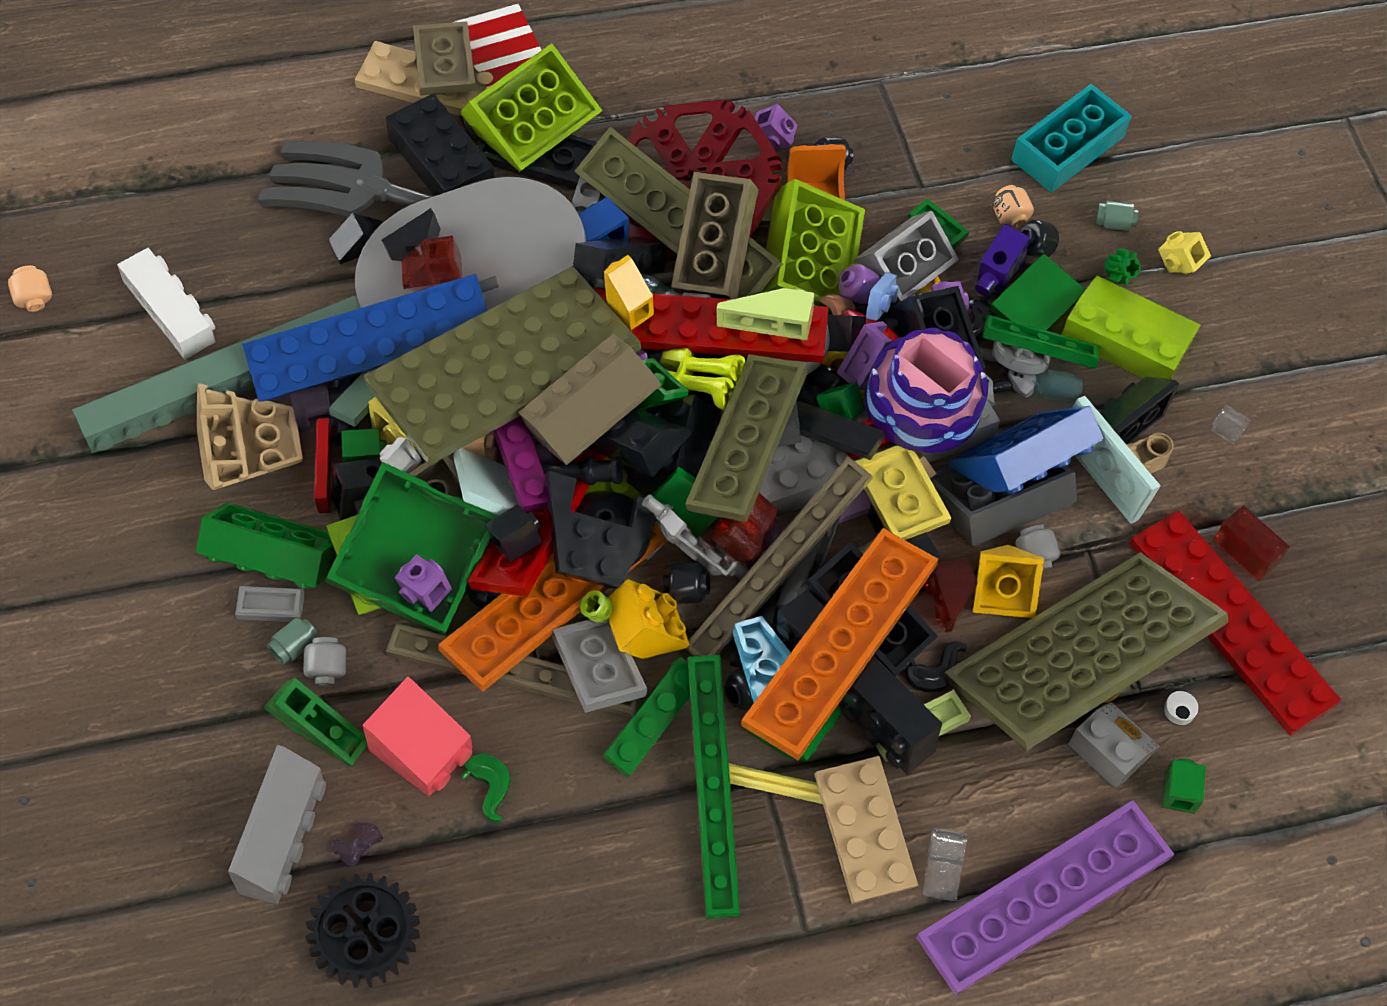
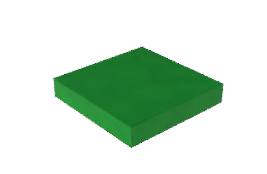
(675, 492)

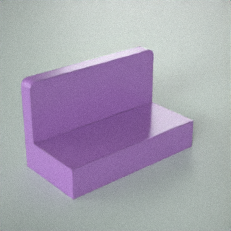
(863, 353)

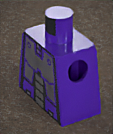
(1002, 261)

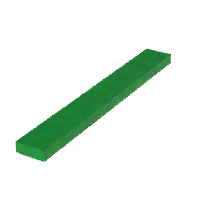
(713, 788)

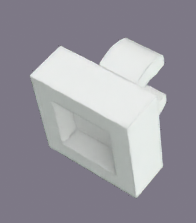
(401, 455)

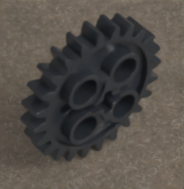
(336, 949)

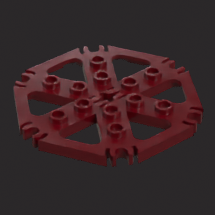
(710, 152)

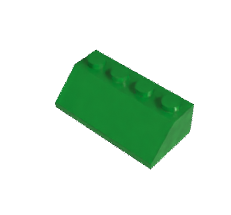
(266, 544)

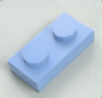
(882, 296)

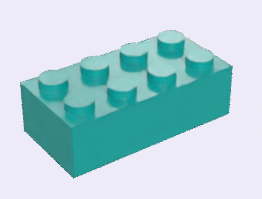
(1071, 137)

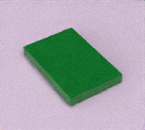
(1038, 296)

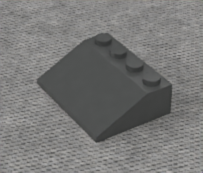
(985, 514)

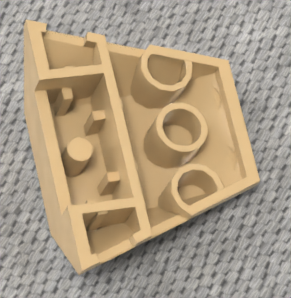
(243, 437)

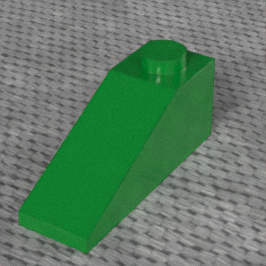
(316, 721)

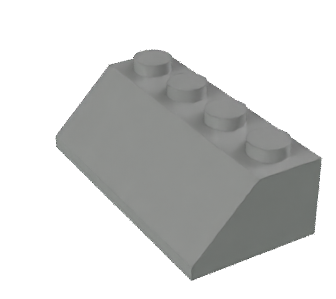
(277, 827)

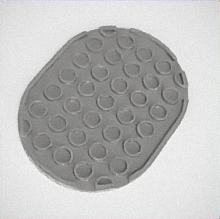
(501, 230)

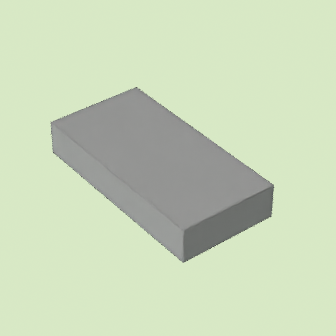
(269, 603)

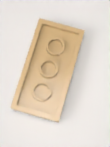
(865, 830)

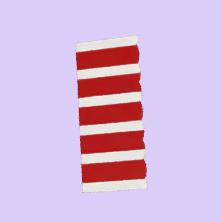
(500, 41)

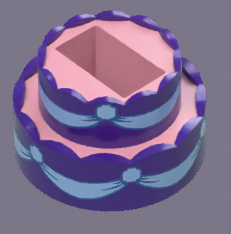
(927, 391)

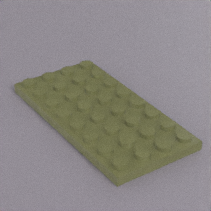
(494, 364)
(1085, 650)

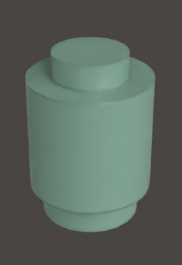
(1116, 215)
(291, 640)

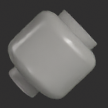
(1039, 542)
(324, 660)

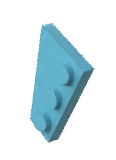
(759, 652)

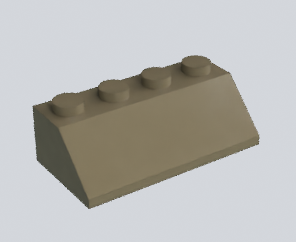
(589, 399)

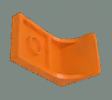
(819, 167)

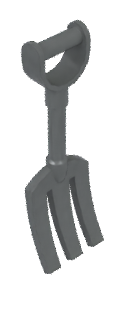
(362, 185)

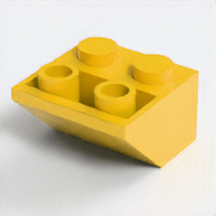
(646, 621)

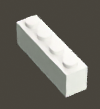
(167, 303)

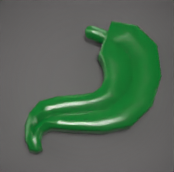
(494, 773)

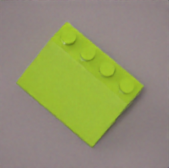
(531, 109)
(813, 239)
(1130, 330)

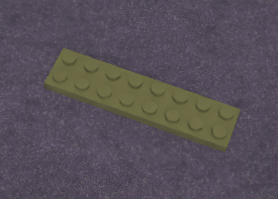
(659, 202)

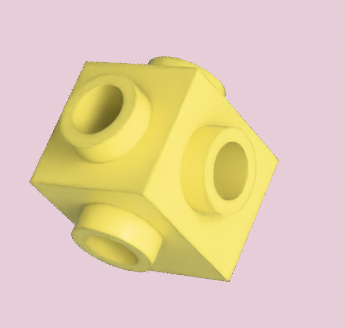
(1184, 252)

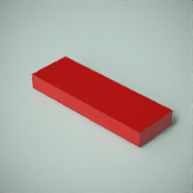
(323, 454)

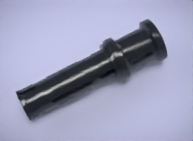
(590, 470)

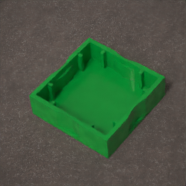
(396, 523)

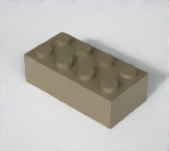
(715, 235)

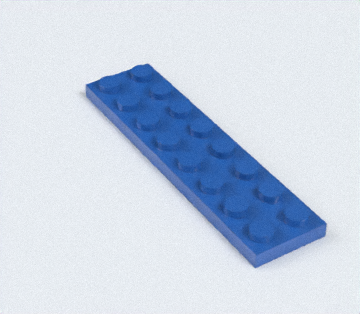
(359, 338)

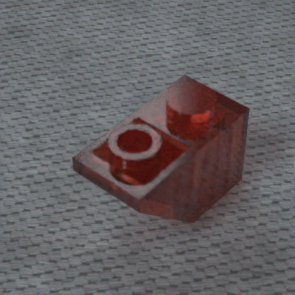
(432, 263)
(953, 589)

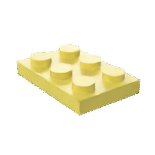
(903, 493)

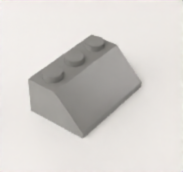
(913, 252)

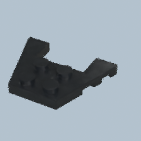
(592, 546)

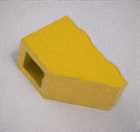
(628, 293)

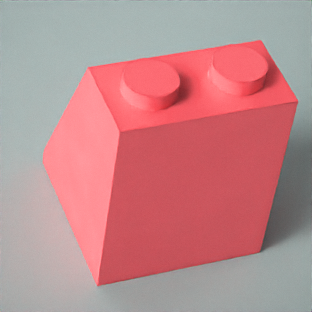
(417, 738)

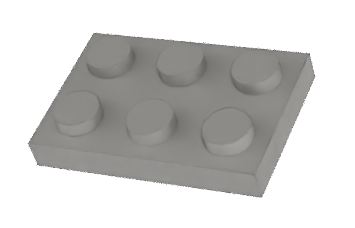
(596, 666)

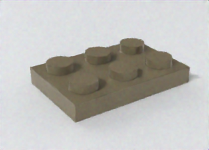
(444, 58)

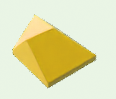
(1008, 582)

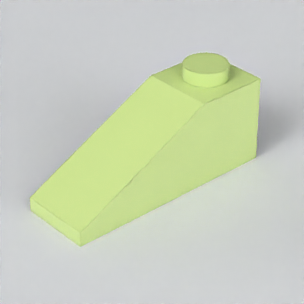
(773, 313)

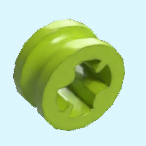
(590, 600)

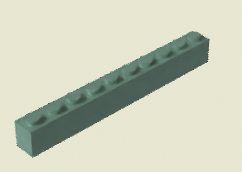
(174, 392)

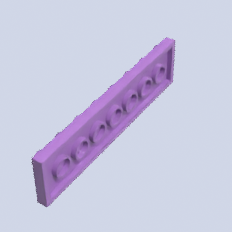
(1044, 897)

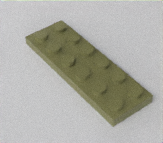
(747, 438)

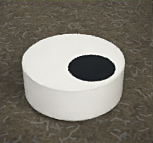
(1181, 708)

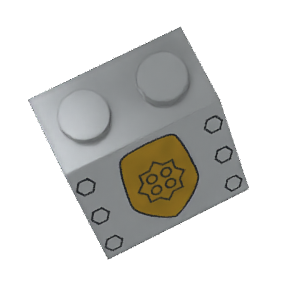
(1112, 744)

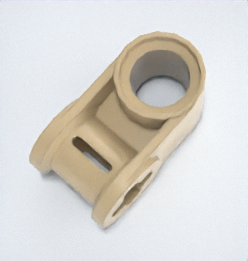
(1144, 451)

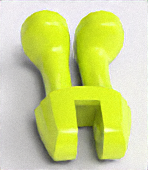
(719, 388)

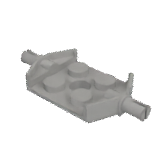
(677, 532)

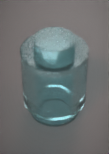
(1059, 386)

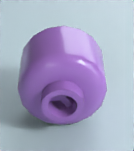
(857, 282)

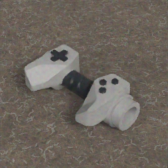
(1018, 381)

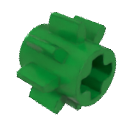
(1122, 266)

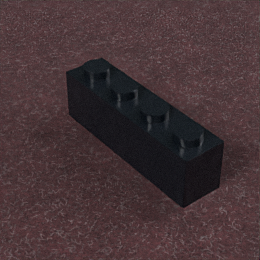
(596, 256)

